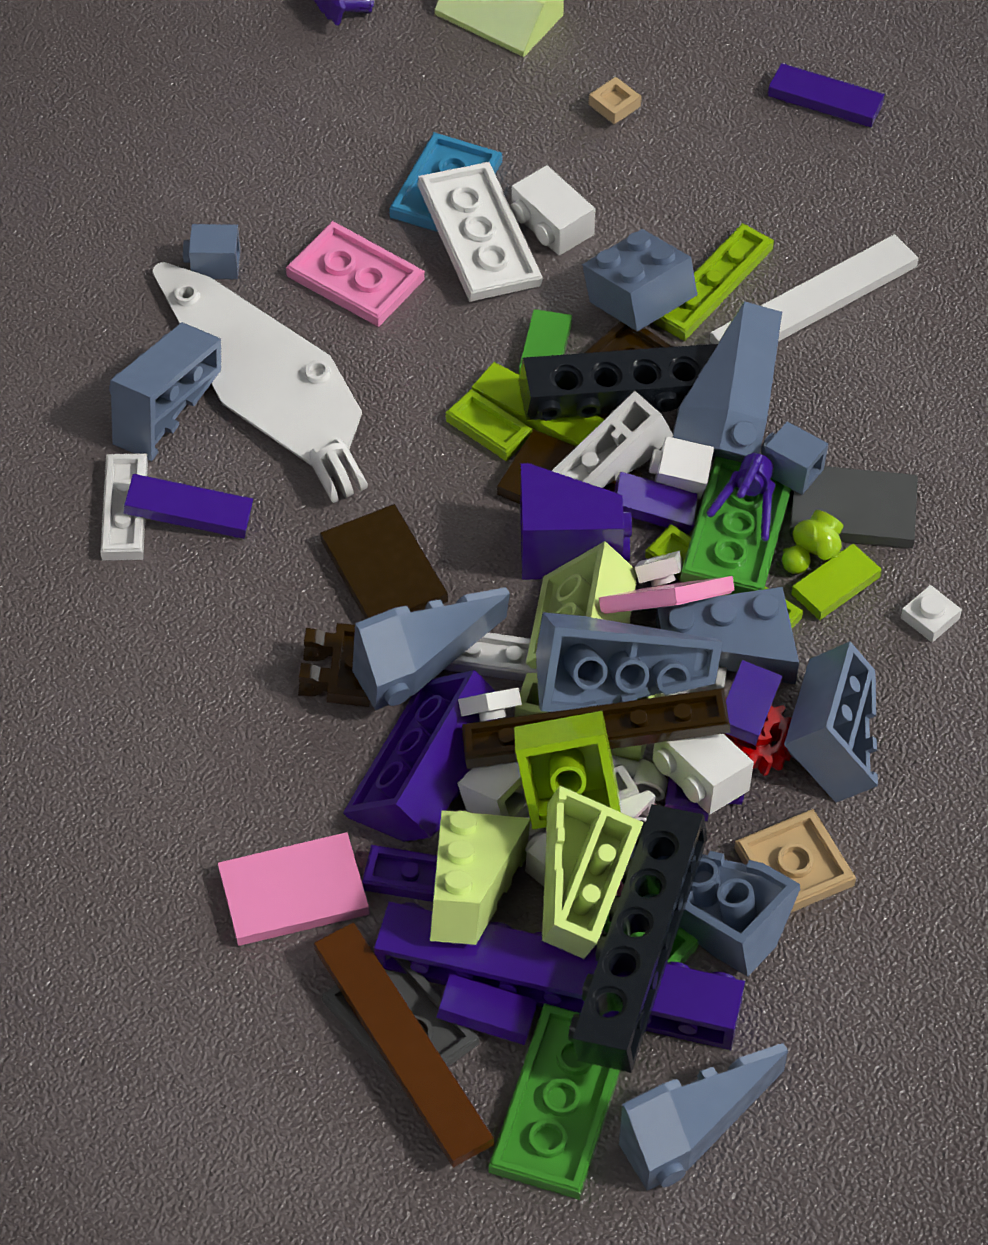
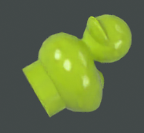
(814, 536)

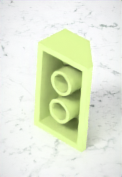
(508, 23)
(577, 589)

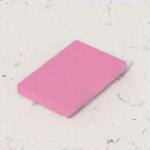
(355, 273)
(666, 595)
(293, 888)

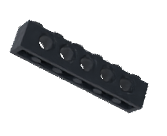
(621, 372)
(617, 1039)

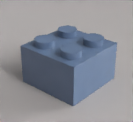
(640, 279)

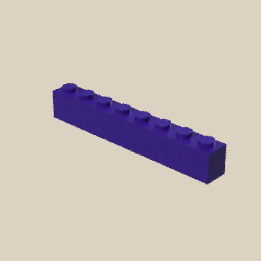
(687, 1005)

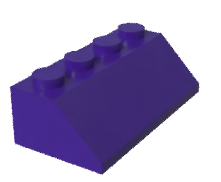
(419, 762)

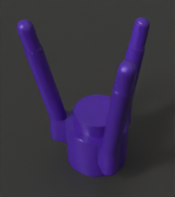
(751, 480)

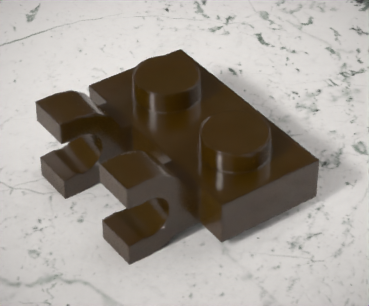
(338, 680)

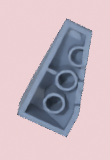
(733, 389)
(407, 649)
(610, 662)
(737, 909)
(676, 1124)

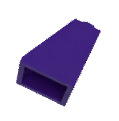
(566, 519)

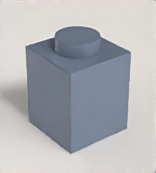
(213, 250)
(795, 456)

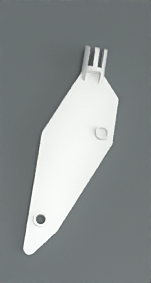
(272, 376)

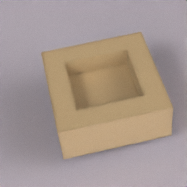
(615, 100)

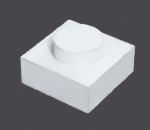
(659, 569)
(931, 613)
(490, 705)

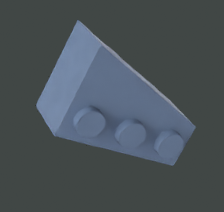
(159, 386)
(749, 624)
(832, 722)

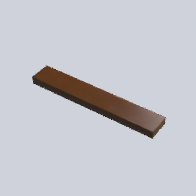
(404, 1045)

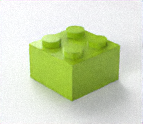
(565, 754)

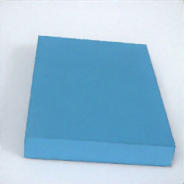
(439, 155)

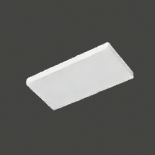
(479, 231)

